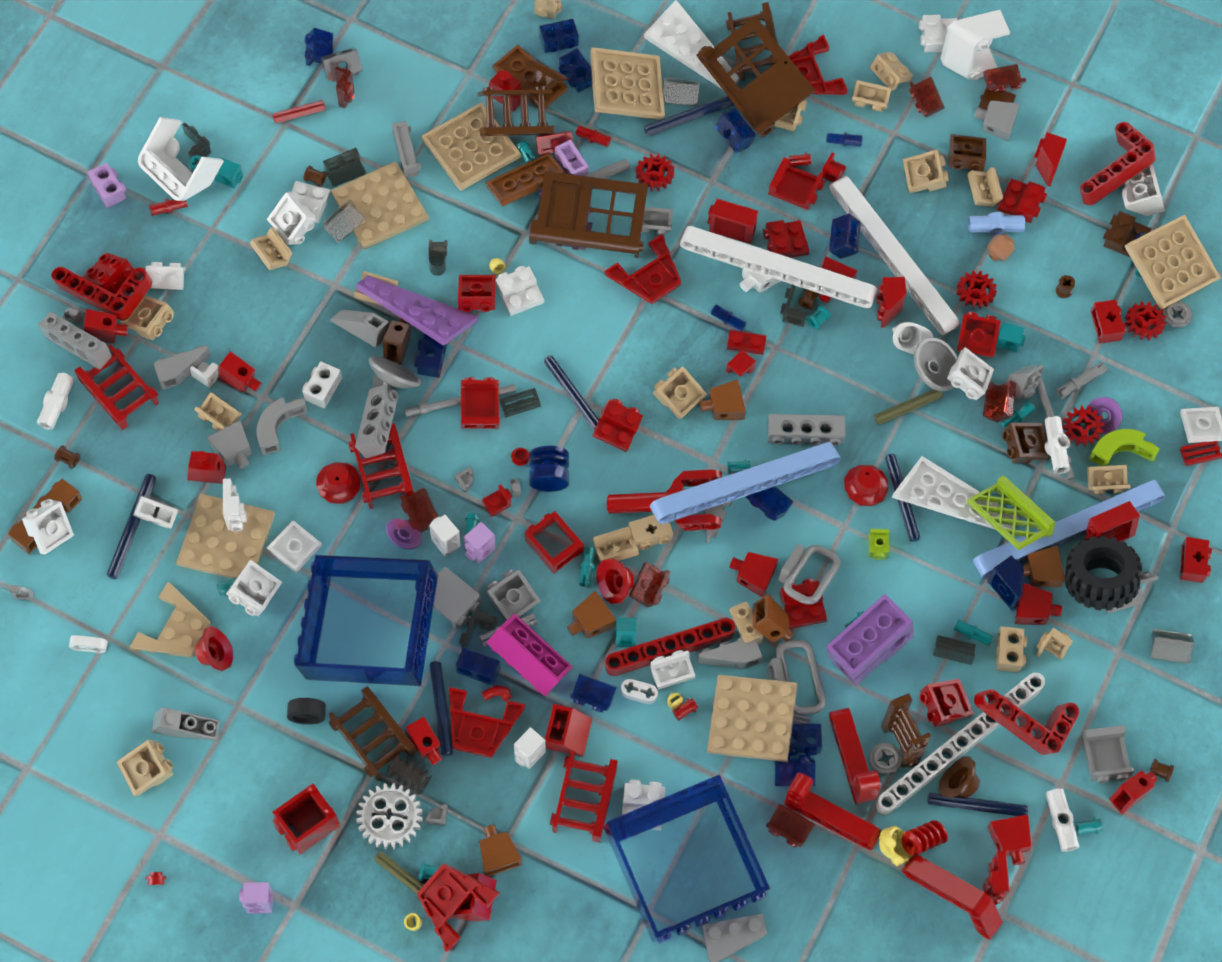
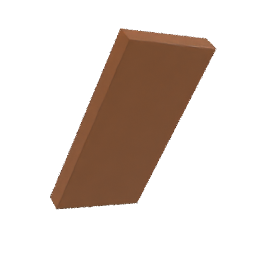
(521, 67)
(522, 179)

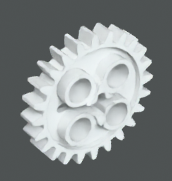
(392, 798)

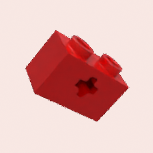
(1108, 321)
(1192, 551)

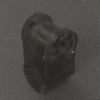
(437, 254)

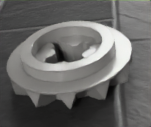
(1177, 307)
(889, 751)

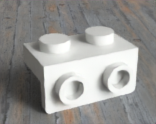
(166, 276)
(672, 669)

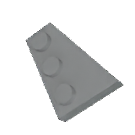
(731, 935)

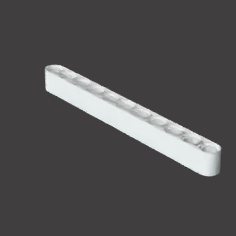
(895, 256)
(778, 267)
(955, 751)

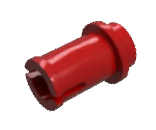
(804, 159)
(685, 709)

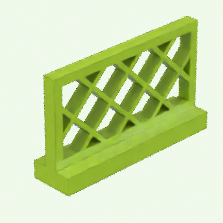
(1022, 506)

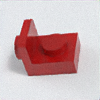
(498, 501)

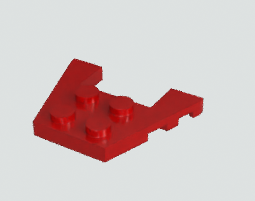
(807, 65)
(653, 279)
(477, 732)
(445, 894)

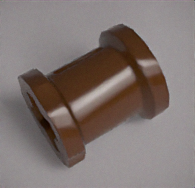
(315, 176)
(1065, 286)
(808, 299)
(67, 457)
(1161, 770)

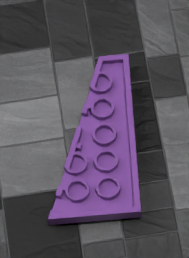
(427, 315)

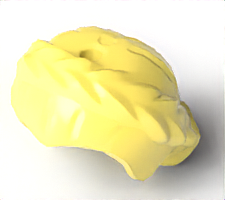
(891, 845)

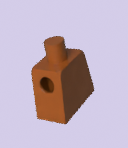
(725, 402)
(1044, 568)
(591, 617)
(771, 620)
(498, 852)

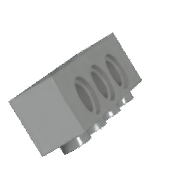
(75, 340)
(376, 421)
(815, 423)

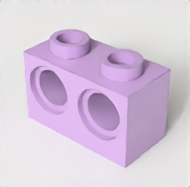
(570, 159)
(105, 186)
(479, 543)
(256, 897)

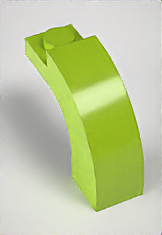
(1120, 441)

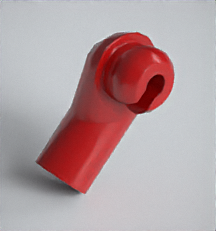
(497, 690)

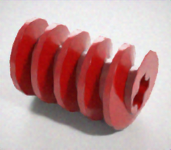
(924, 837)

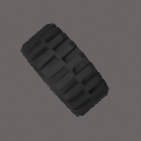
(1103, 592)

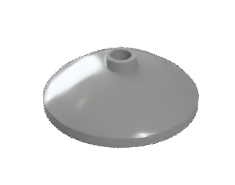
(933, 363)
(394, 373)

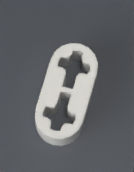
(88, 644)
(639, 687)

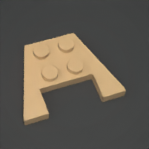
(181, 631)

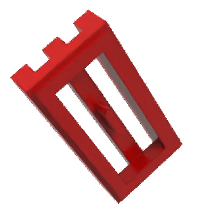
(1215, 448)

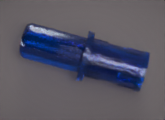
(844, 139)
(728, 317)

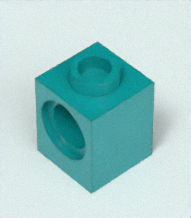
(229, 173)
(1010, 337)
(625, 632)

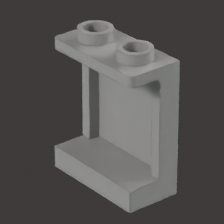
(455, 598)
(1106, 754)

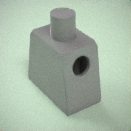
(998, 118)
(231, 445)

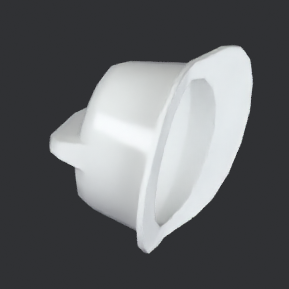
(908, 335)

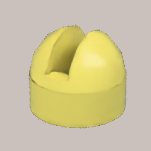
(497, 265)
(676, 703)
(409, 923)

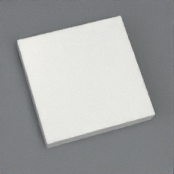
(1202, 424)
(294, 546)

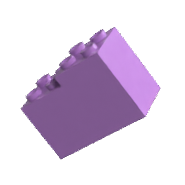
(870, 640)

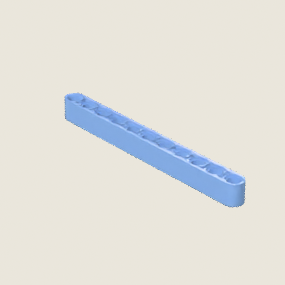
(744, 483)
(1069, 527)

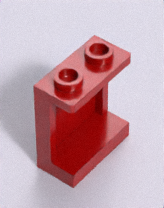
(795, 185)
(480, 403)

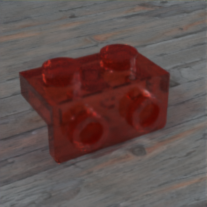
(1003, 78)
(344, 86)
(927, 97)
(999, 401)
(419, 509)
(649, 585)
(790, 826)

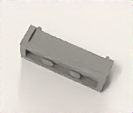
(405, 149)

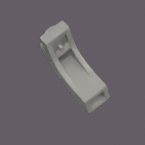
(272, 418)

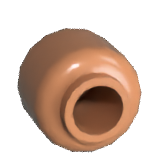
(1000, 247)

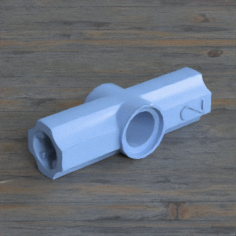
(996, 223)

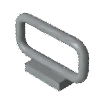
(794, 566)
(779, 672)

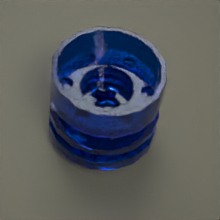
(549, 468)

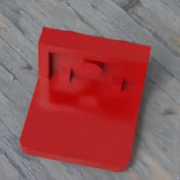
(109, 272)

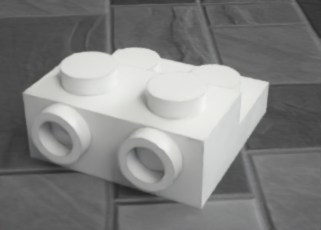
(934, 32)
(313, 197)
(291, 219)
(519, 290)
(970, 374)
(233, 509)
(48, 525)
(253, 588)
(639, 795)

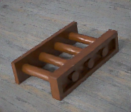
(765, 15)
(525, 127)
(380, 715)
(901, 724)

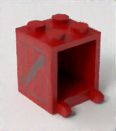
(310, 817)

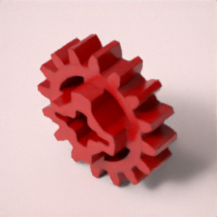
(655, 172)
(976, 289)
(1145, 320)
(1075, 426)

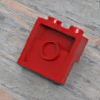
(1022, 199)
(786, 238)
(476, 292)
(978, 334)
(617, 424)
(800, 613)
(946, 702)
(997, 882)

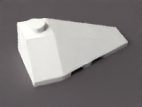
(1143, 193)

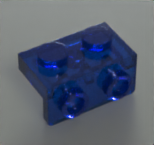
(318, 44)
(771, 502)
(593, 693)
(786, 771)

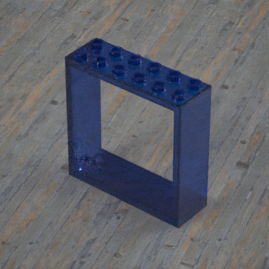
(371, 568)
(671, 808)

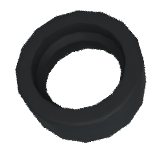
(306, 711)

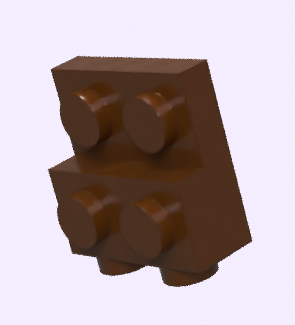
(967, 152)
(1123, 232)
(1025, 442)

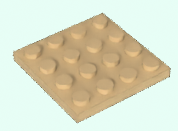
(627, 83)
(464, 152)
(384, 201)
(1172, 262)
(216, 549)
(752, 718)

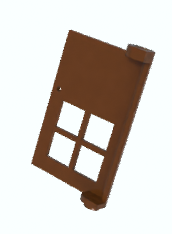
(769, 94)
(566, 209)

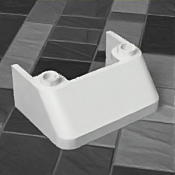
(967, 37)
(160, 163)

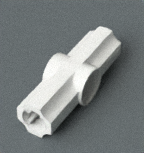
(55, 401)
(1057, 445)
(1059, 808)

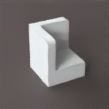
(205, 373)

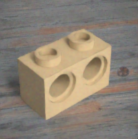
(1006, 648)

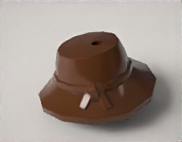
(546, 76)
(959, 779)

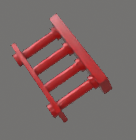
(108, 403)
(400, 469)
(599, 809)

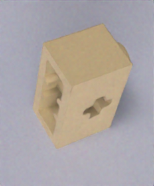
(643, 539)

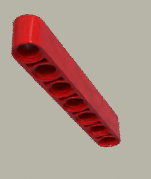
(676, 639)

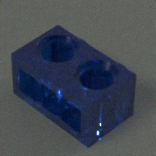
(557, 32)
(579, 68)
(478, 666)
(800, 733)

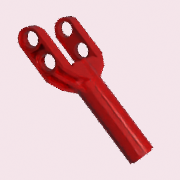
(641, 501)

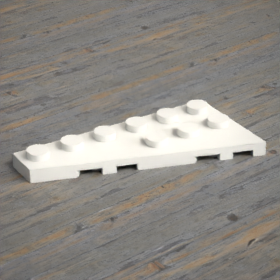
(683, 39)
(942, 492)

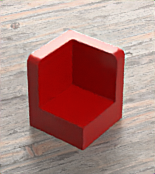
(833, 170)
(740, 364)

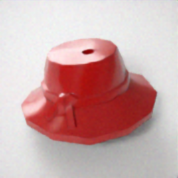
(866, 485)
(341, 490)
(614, 580)
(214, 649)

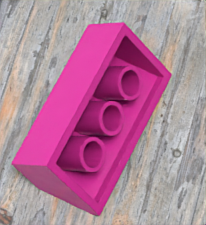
(529, 654)

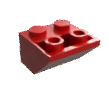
(890, 299)
(567, 730)

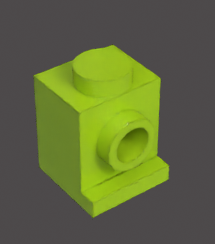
(876, 537)

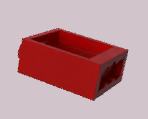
(732, 220)
(1117, 522)
(563, 557)

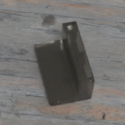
(681, 91)
(344, 167)
(343, 221)
(1171, 646)
(954, 650)

